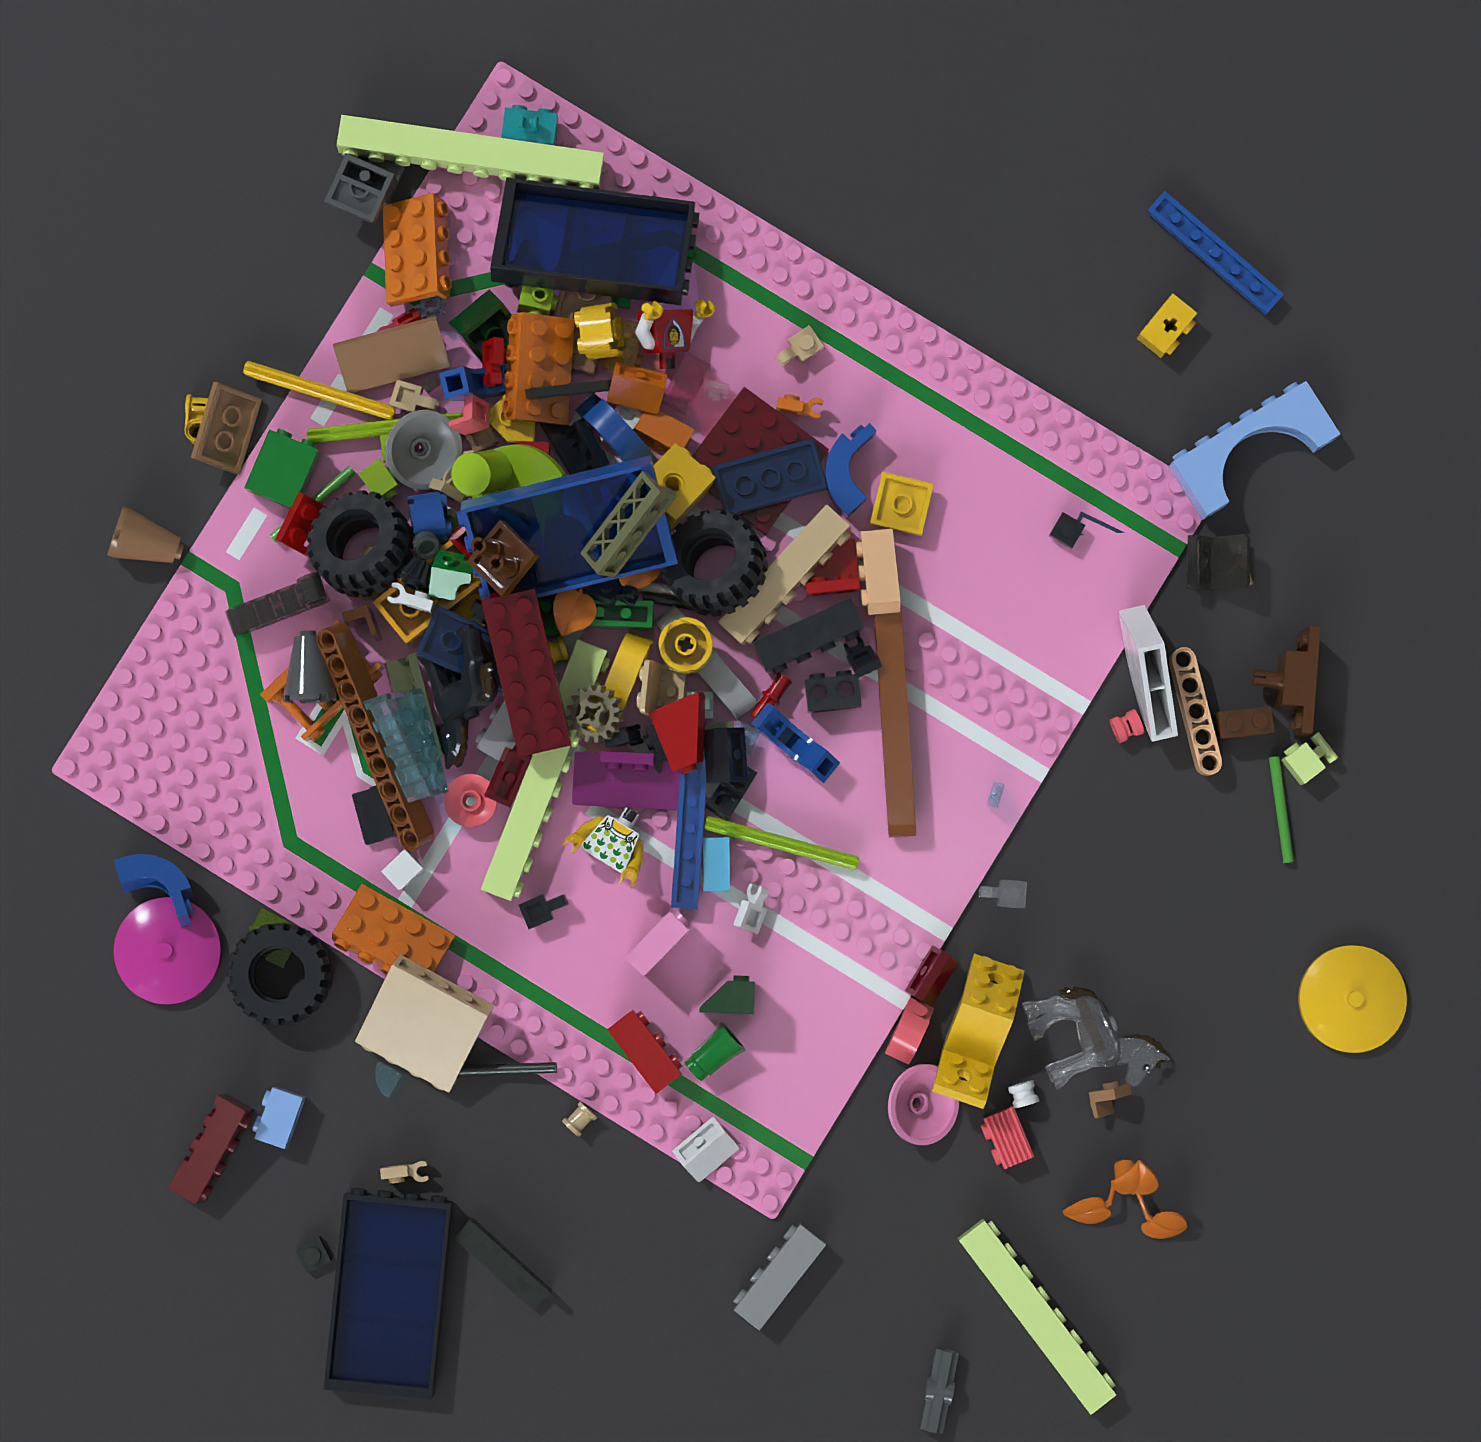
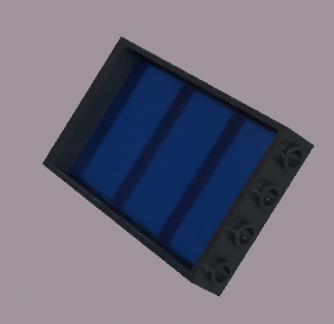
(594, 241)
(388, 1294)

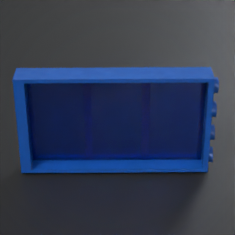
(561, 519)

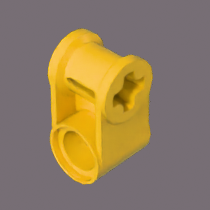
(194, 413)

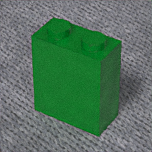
(282, 468)

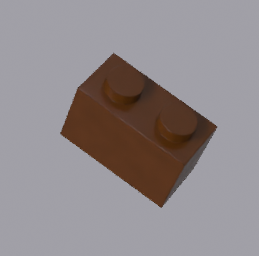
(1244, 723)

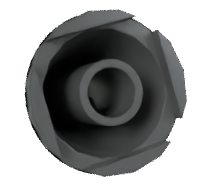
(307, 673)

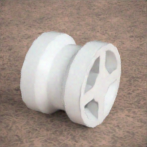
(1023, 1094)

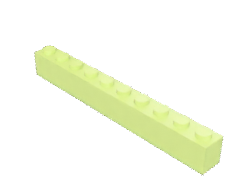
(468, 153)
(541, 784)

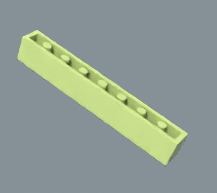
(1036, 1315)

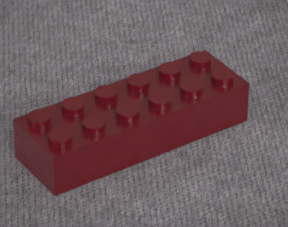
(526, 671)

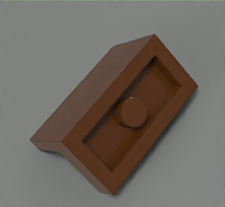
(360, 616)

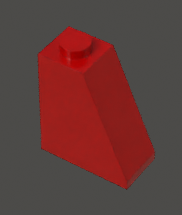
(682, 731)

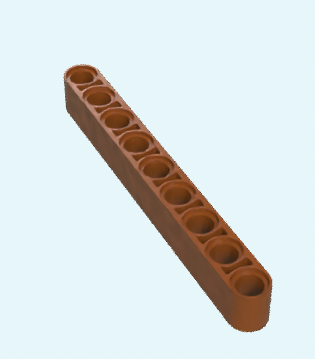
(353, 688)
(895, 725)

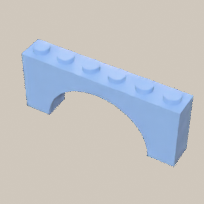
(1293, 413)

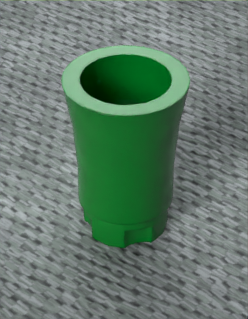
(714, 1052)

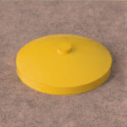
(1352, 999)

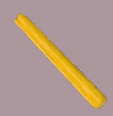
(319, 390)

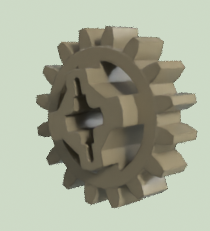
(585, 709)

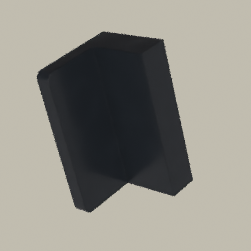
(725, 755)
(373, 816)

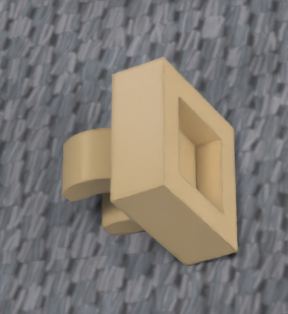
(447, 487)

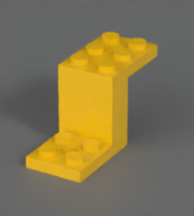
(978, 1031)

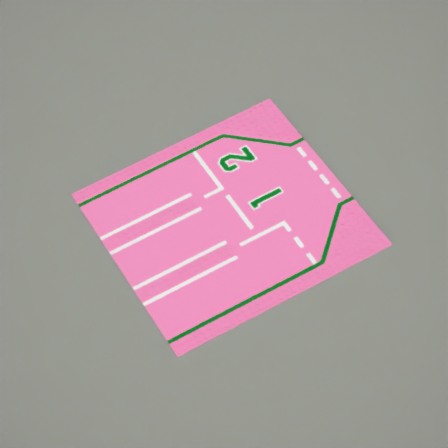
(998, 656)

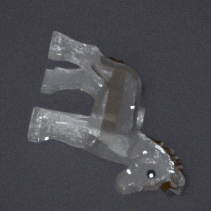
(1096, 1037)

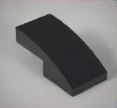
(729, 795)

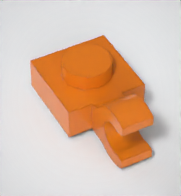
(791, 405)

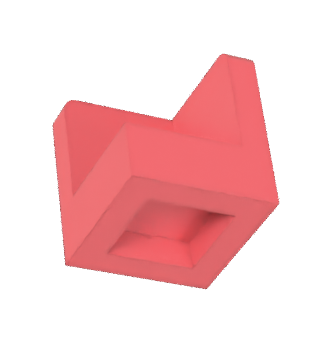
(474, 417)

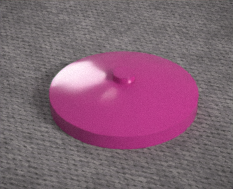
(164, 959)

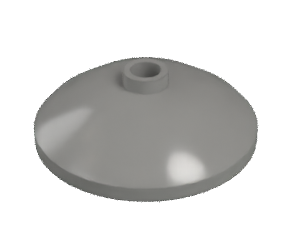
(437, 453)

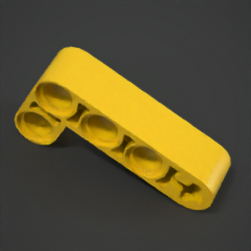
(626, 668)

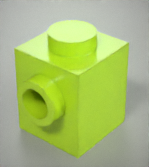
(380, 480)

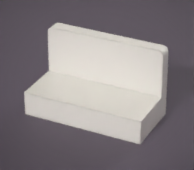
(705, 1149)

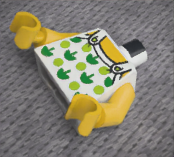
(612, 843)

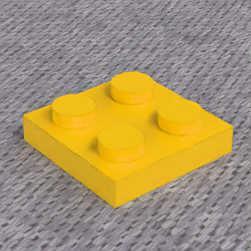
(901, 504)

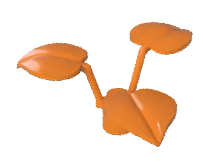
(577, 611)
(1130, 1179)

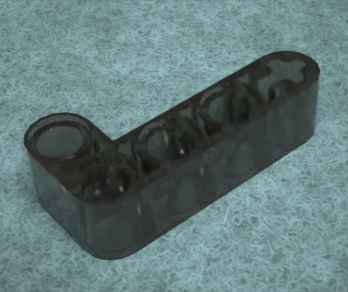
(278, 605)

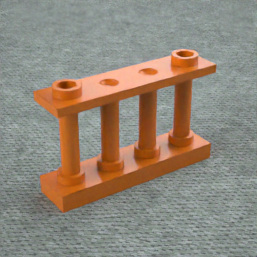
(275, 692)

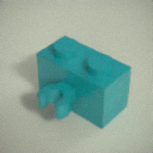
(530, 125)

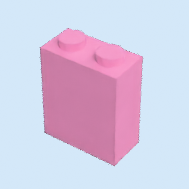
(658, 942)

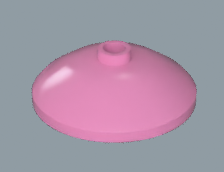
(932, 1113)

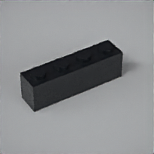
(808, 636)

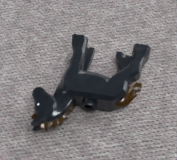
(463, 695)

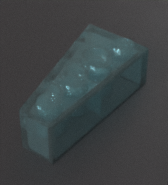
(409, 742)

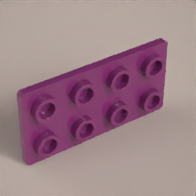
(624, 781)

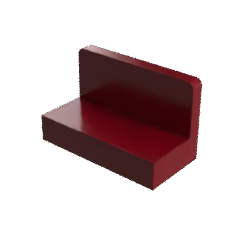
(507, 777)
(931, 976)

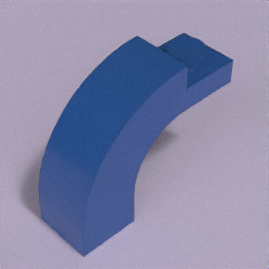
(468, 381)
(613, 429)
(841, 488)
(795, 743)
(153, 871)

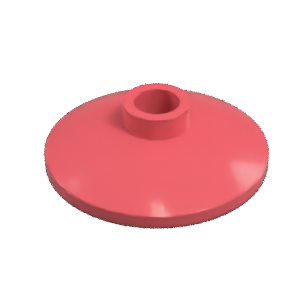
(456, 804)

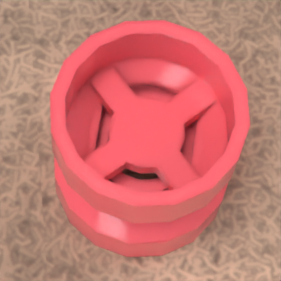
(1126, 726)

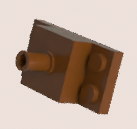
(1296, 681)

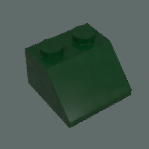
(482, 321)
(732, 997)

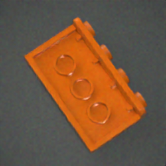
(416, 249)
(538, 357)
(384, 929)

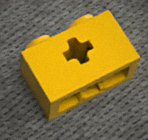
(1173, 312)

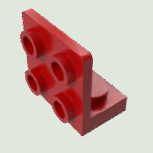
(838, 574)

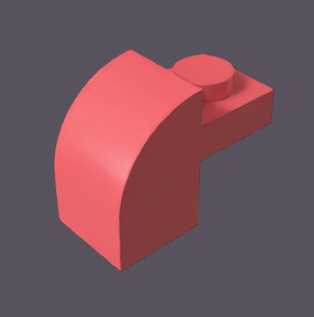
(909, 1031)

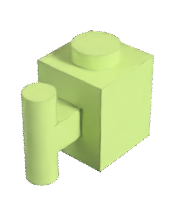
(1305, 762)

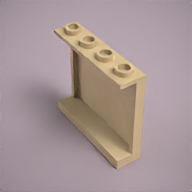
(424, 1023)

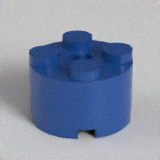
(428, 513)

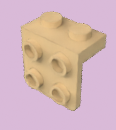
(659, 686)

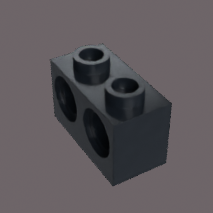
(834, 699)

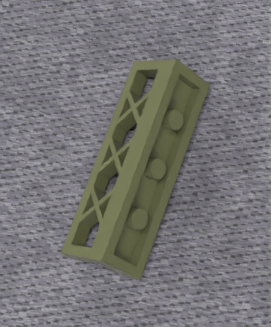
(629, 531)
(406, 675)

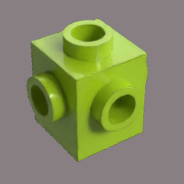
(537, 300)

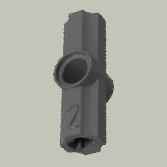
(939, 1390)

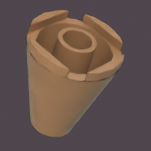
(143, 539)

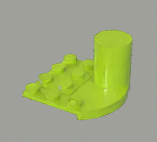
(503, 469)

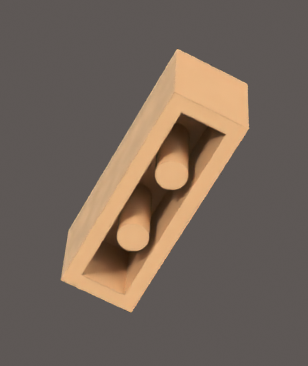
(879, 572)

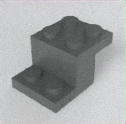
(364, 186)

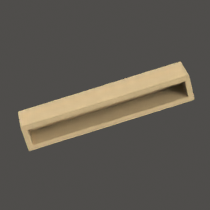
(787, 573)

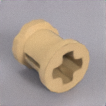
(579, 1119)

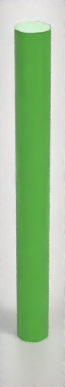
(327, 491)
(1281, 810)

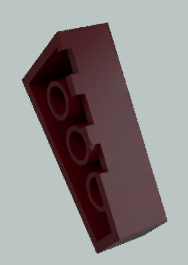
(211, 1148)

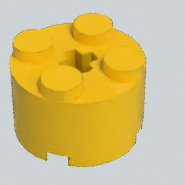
(599, 331)
(700, 640)

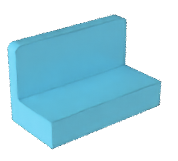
(716, 864)

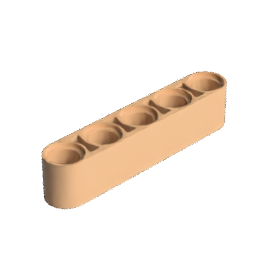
(1197, 698)

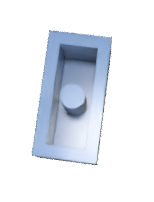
(279, 1117)

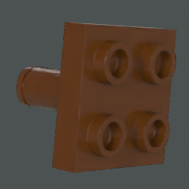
(502, 558)

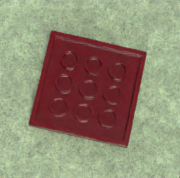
(745, 430)

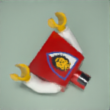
(669, 330)

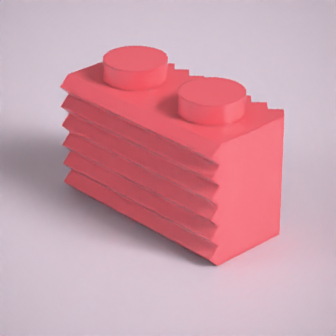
(1007, 1137)

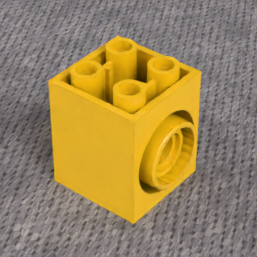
(687, 480)

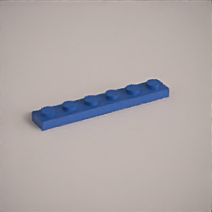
(1215, 253)
(689, 838)

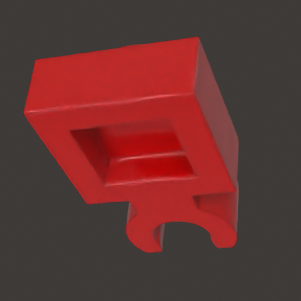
(493, 357)

